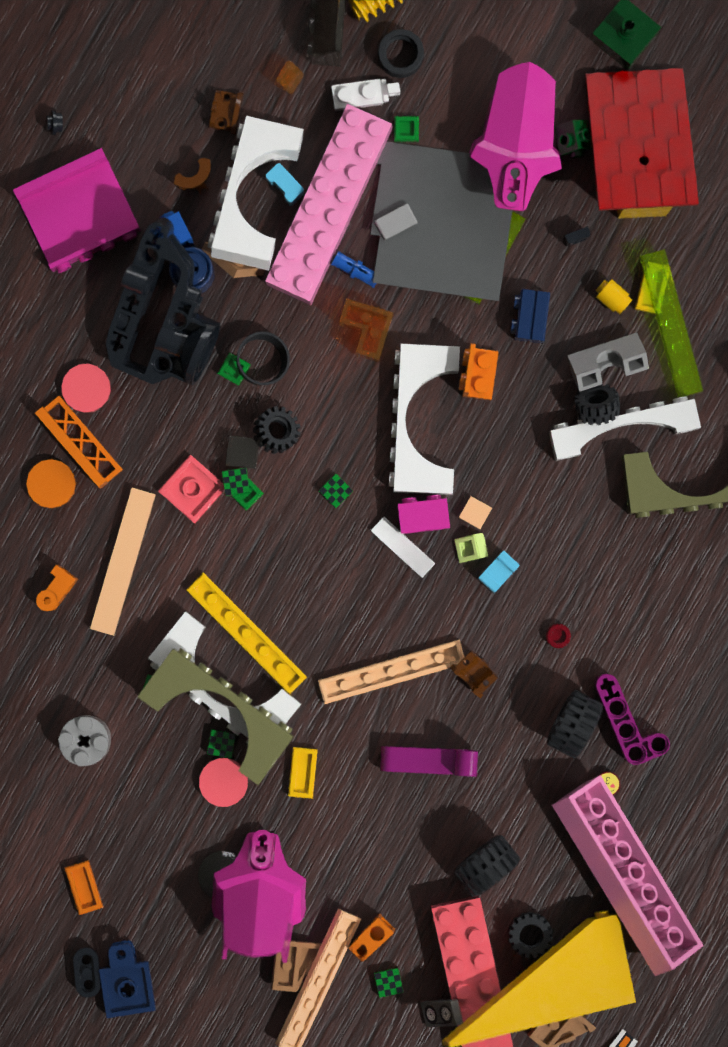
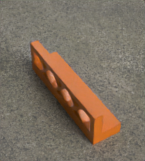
(71, 447)

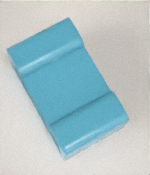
(285, 183)
(498, 571)

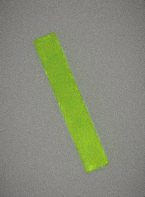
(671, 323)

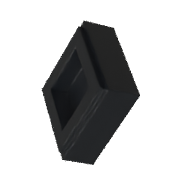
(577, 236)

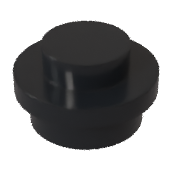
(54, 122)

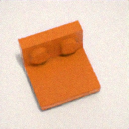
(479, 374)

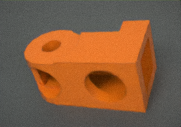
(58, 589)
(371, 938)

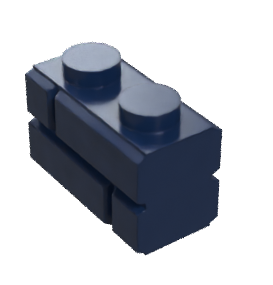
(531, 316)

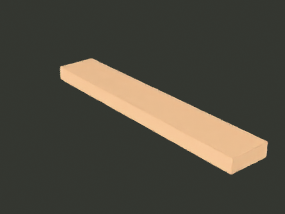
(123, 561)
(391, 672)
(318, 980)

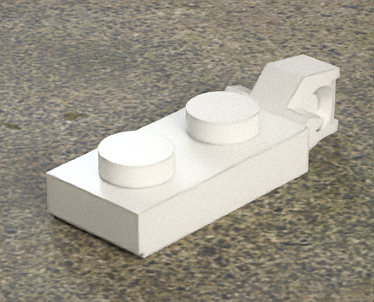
(363, 93)

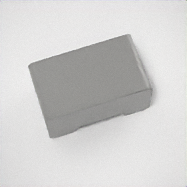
(396, 221)

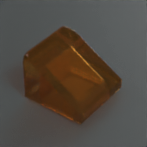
(289, 77)

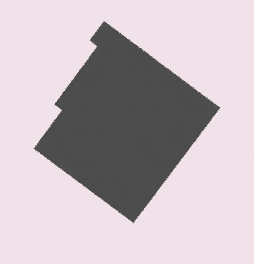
(459, 229)

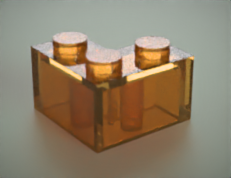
(373, 324)

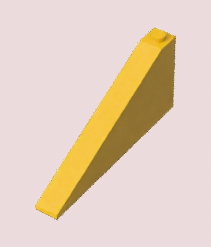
(572, 979)

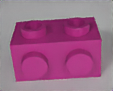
(423, 515)

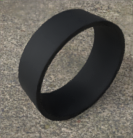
(278, 343)

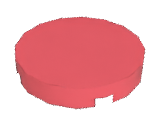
(86, 388)
(222, 782)

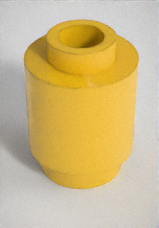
(613, 296)

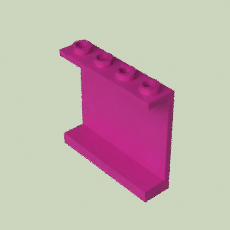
(77, 211)

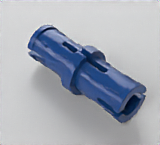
(354, 268)

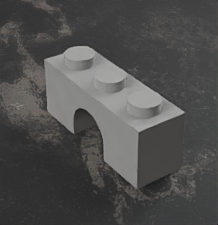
(623, 352)

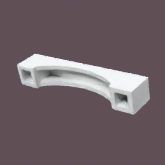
(679, 417)

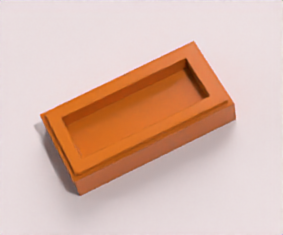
(84, 887)

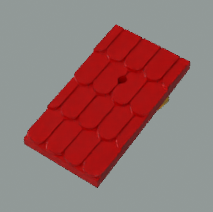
(644, 121)

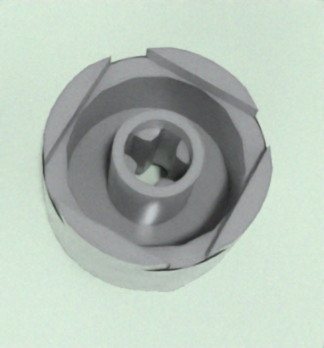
(71, 737)

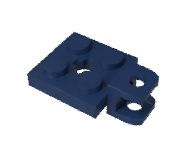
(126, 970)

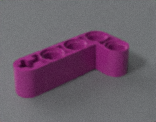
(626, 717)
(429, 760)

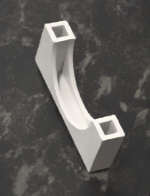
(234, 237)
(417, 367)
(186, 636)

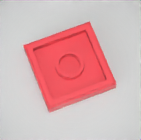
(192, 489)

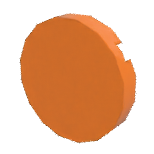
(51, 483)

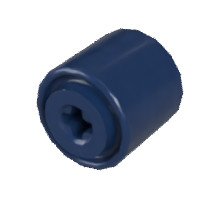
(205, 274)

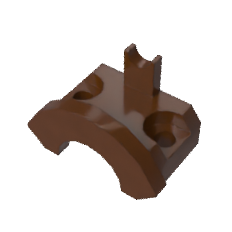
(226, 111)
(196, 181)
(475, 673)

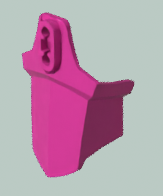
(519, 134)
(258, 900)

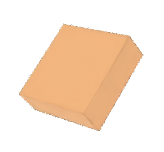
(475, 512)

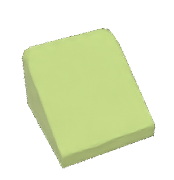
(471, 547)

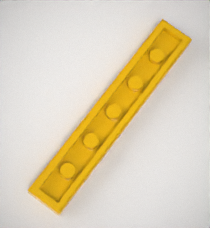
(246, 633)

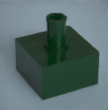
(625, 33)

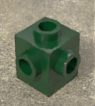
(574, 138)

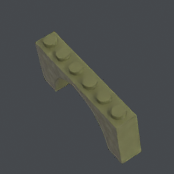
(648, 493)
(265, 736)

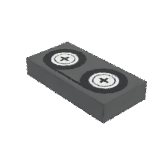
(441, 1013)

